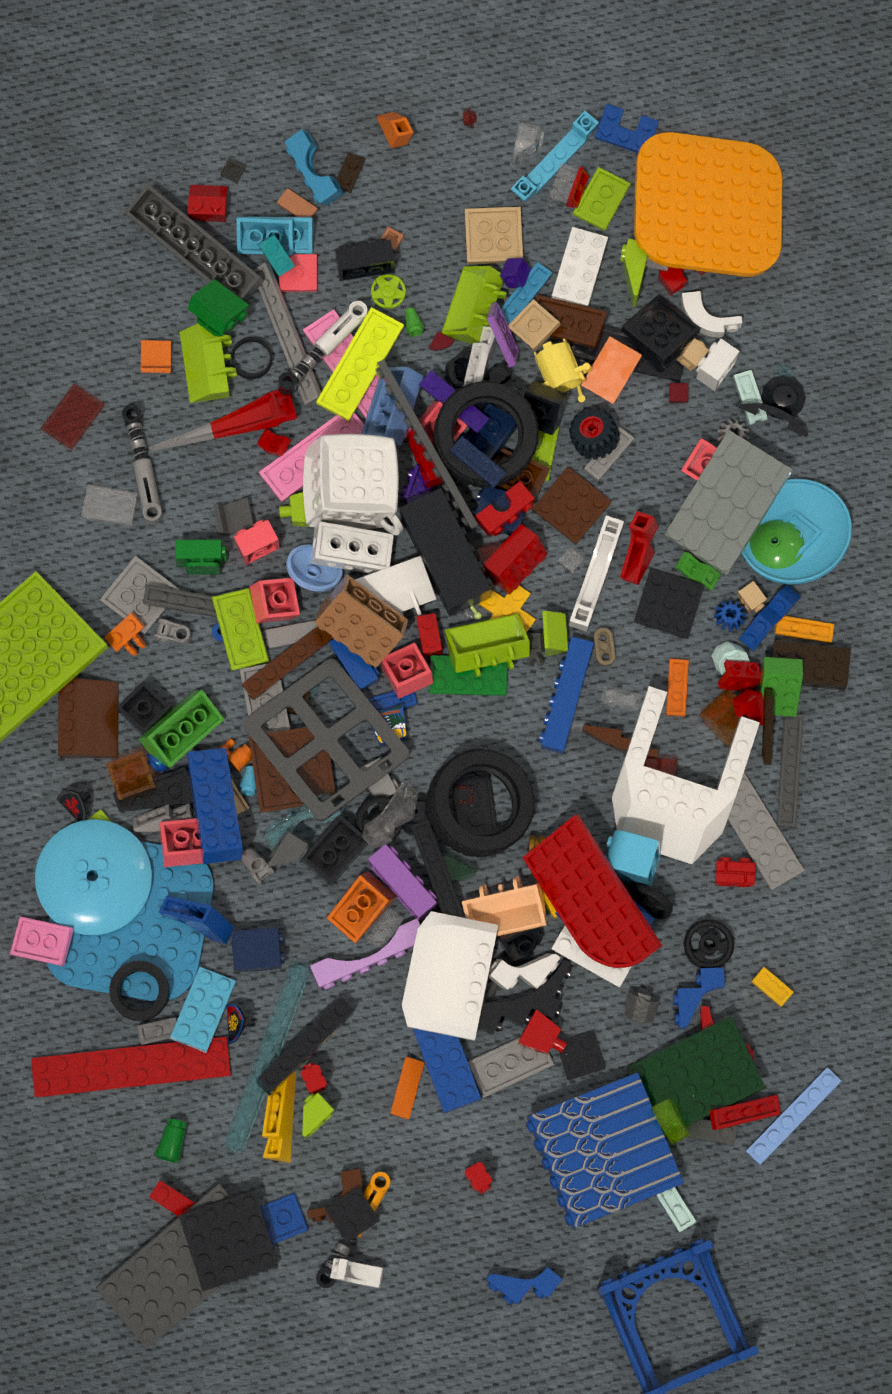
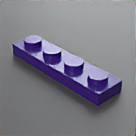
(441, 391)

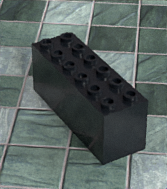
(446, 552)

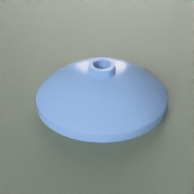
(309, 575)

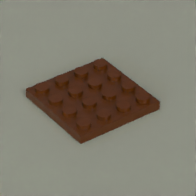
(271, 787)

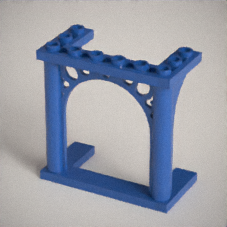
(700, 1257)

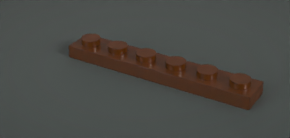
(286, 662)

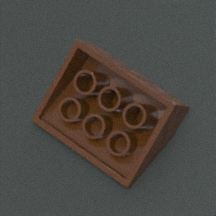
(88, 719)

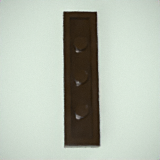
(767, 726)

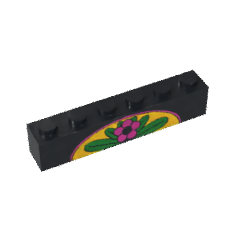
(305, 1046)

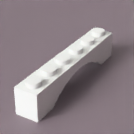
(596, 573)

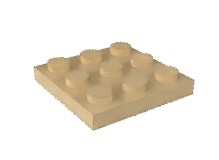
(493, 234)

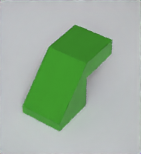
(697, 571)

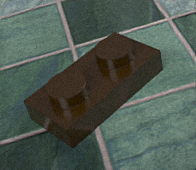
(350, 171)

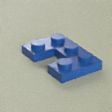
(612, 133)

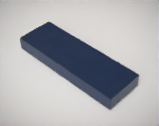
(477, 462)

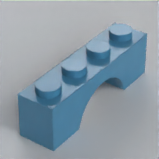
(302, 148)

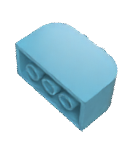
(633, 857)

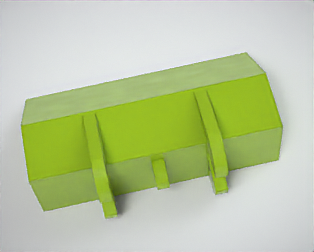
(471, 302)
(206, 364)
(487, 643)

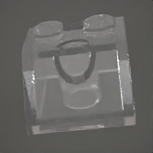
(528, 142)

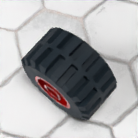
(594, 433)

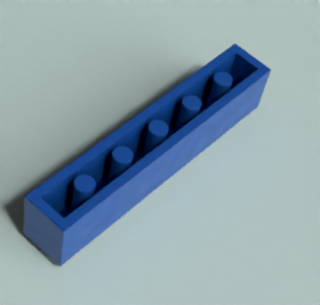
(566, 696)

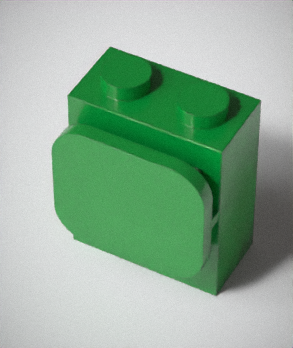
(217, 308)
(200, 556)

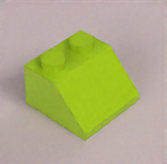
(315, 1114)

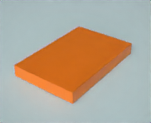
(611, 370)

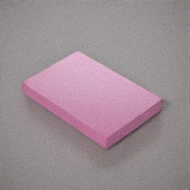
(42, 941)

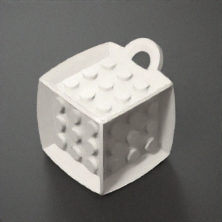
(352, 482)

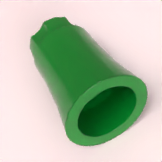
(171, 1141)

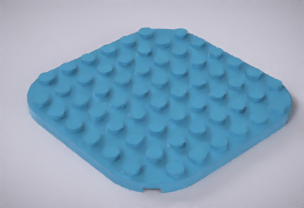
(147, 938)

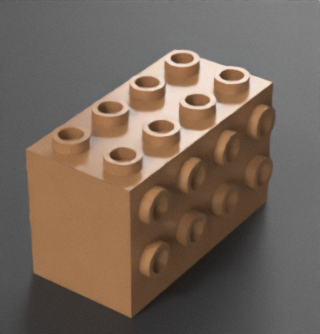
(361, 621)

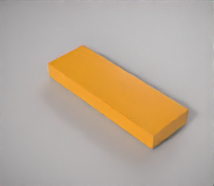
(805, 629)

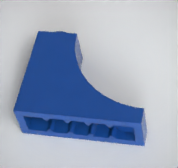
(198, 916)

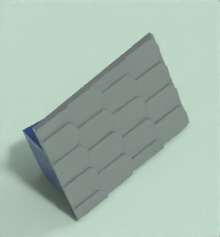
(728, 503)

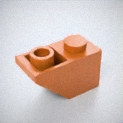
(396, 129)

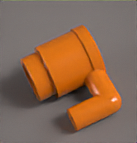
(239, 757)

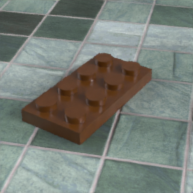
(578, 322)

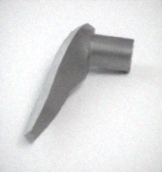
(491, 992)

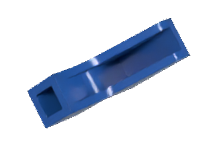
(769, 617)
(689, 998)
(516, 1288)

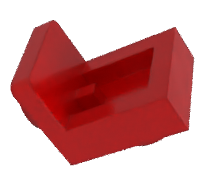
(273, 443)

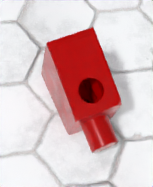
(542, 1035)

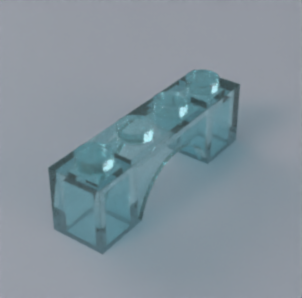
(274, 832)

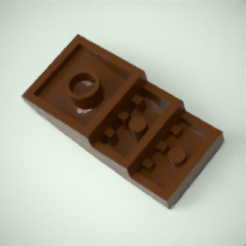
(531, 477)

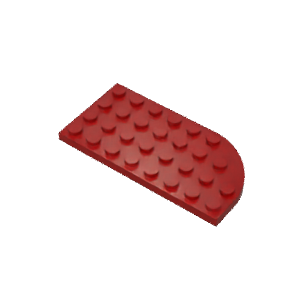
(591, 897)

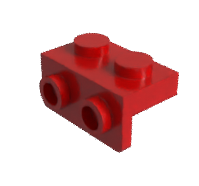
(740, 675)

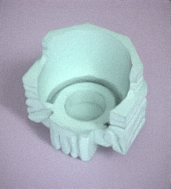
(730, 652)

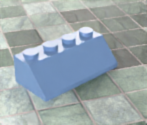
(383, 416)

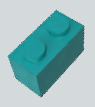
(276, 255)

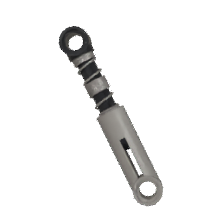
(142, 466)

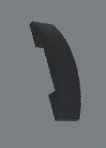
(794, 425)

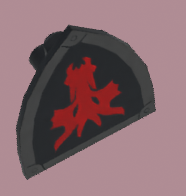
(74, 803)

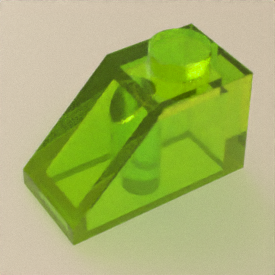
(670, 1121)

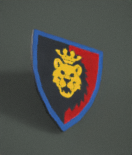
(236, 1022)

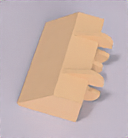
(509, 909)

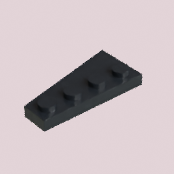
(169, 788)

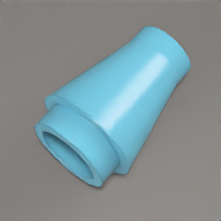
(248, 784)

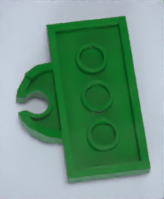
(446, 681)

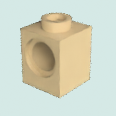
(692, 354)
(752, 598)

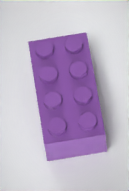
(402, 883)

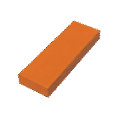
(677, 687)

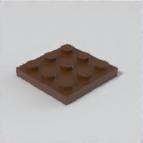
(571, 505)

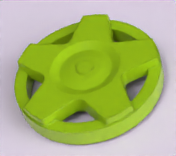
(388, 291)

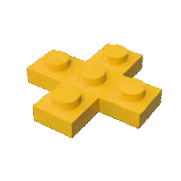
(509, 605)

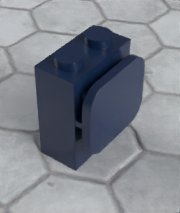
(497, 499)
(257, 949)

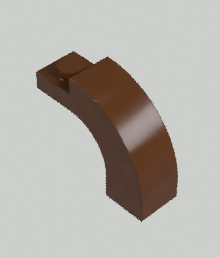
(351, 1180)

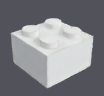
(717, 364)

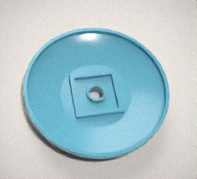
(822, 524)
(101, 904)

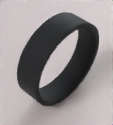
(252, 339)

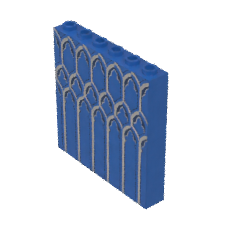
(604, 1151)

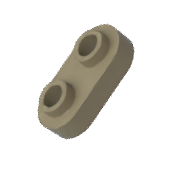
(605, 647)

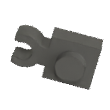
(536, 647)

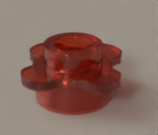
(469, 118)

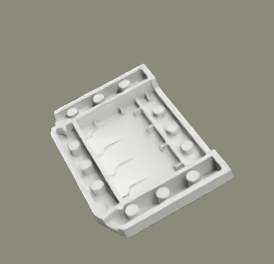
(448, 975)

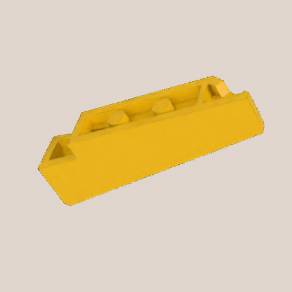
(279, 1122)

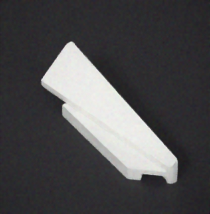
(480, 356)

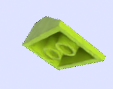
(634, 268)

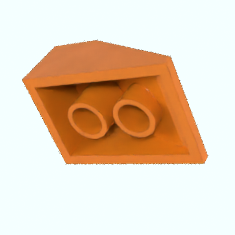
(361, 906)

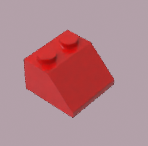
(207, 203)

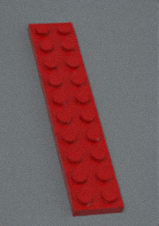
(128, 1068)

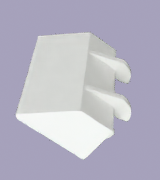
(401, 585)

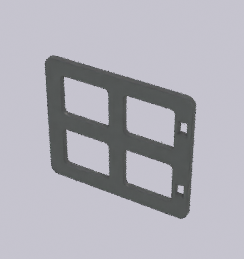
(325, 739)

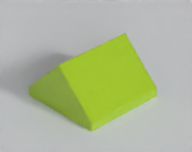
(554, 633)

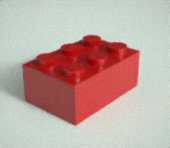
(515, 559)

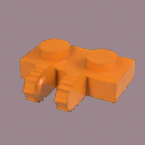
(126, 631)

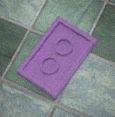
(503, 334)

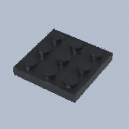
(660, 329)
(669, 603)

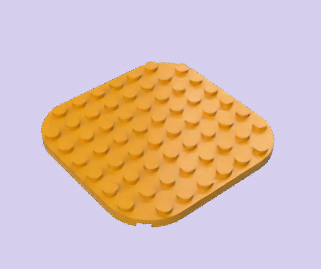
(708, 204)

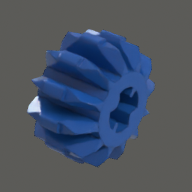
(730, 608)

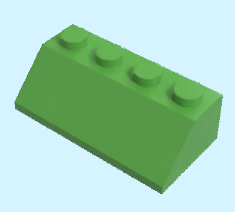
(181, 728)

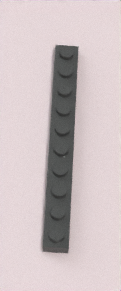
(429, 451)

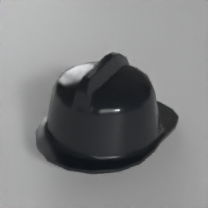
(457, 367)

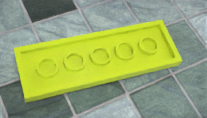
(358, 364)

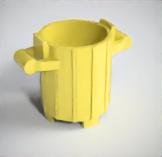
(560, 367)

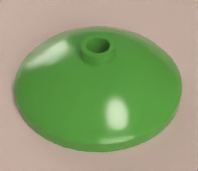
(784, 551)

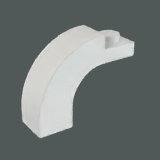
(710, 325)
(357, 1273)

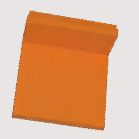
(155, 356)

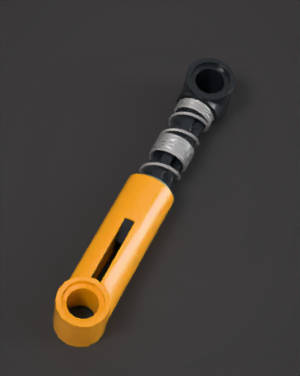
(342, 1249)

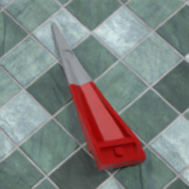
(257, 415)

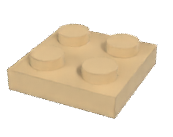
(534, 325)

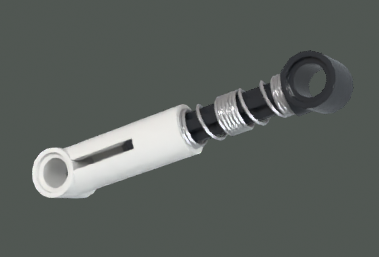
(323, 346)

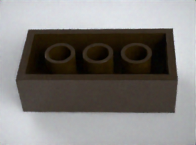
(822, 665)

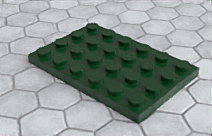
(701, 1072)

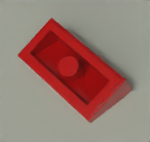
(577, 188)

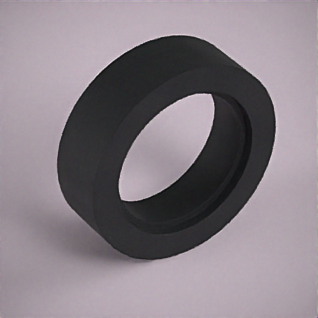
(128, 969)

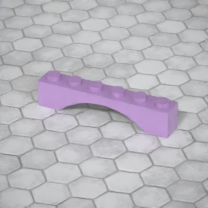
(330, 970)

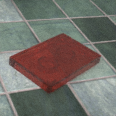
(72, 417)

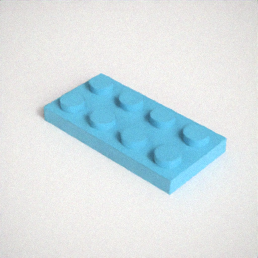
(203, 1009)

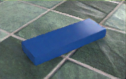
(390, 701)

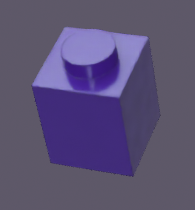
(515, 272)

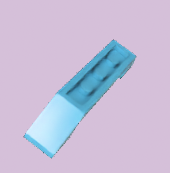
(579, 134)

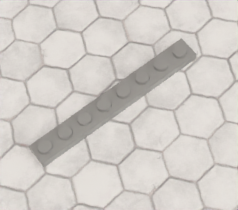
(286, 331)

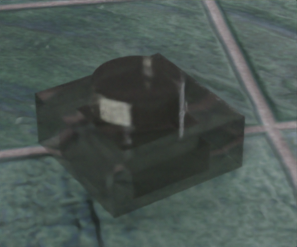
(233, 170)

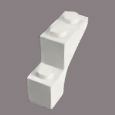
(532, 972)

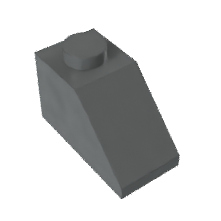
(287, 849)

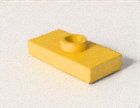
(772, 987)

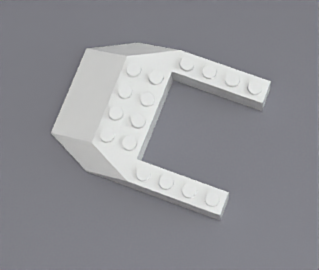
(671, 809)

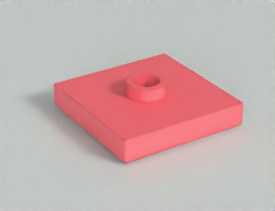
(302, 276)

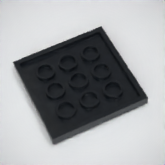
(228, 1240)

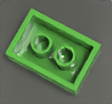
(785, 680)

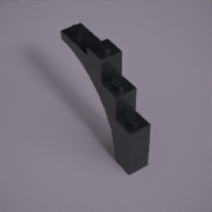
(519, 1010)

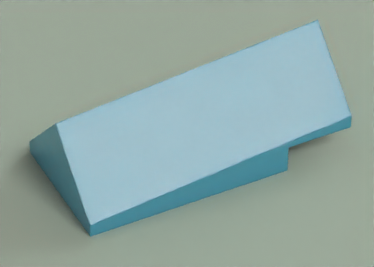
(293, 233)

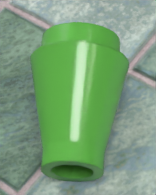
(414, 326)

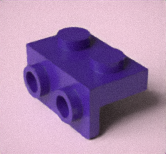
(416, 486)

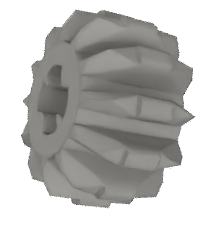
(735, 428)

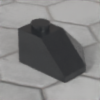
(520, 945)

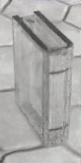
(109, 505)

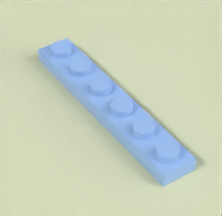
(793, 1116)

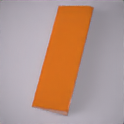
(407, 1088)

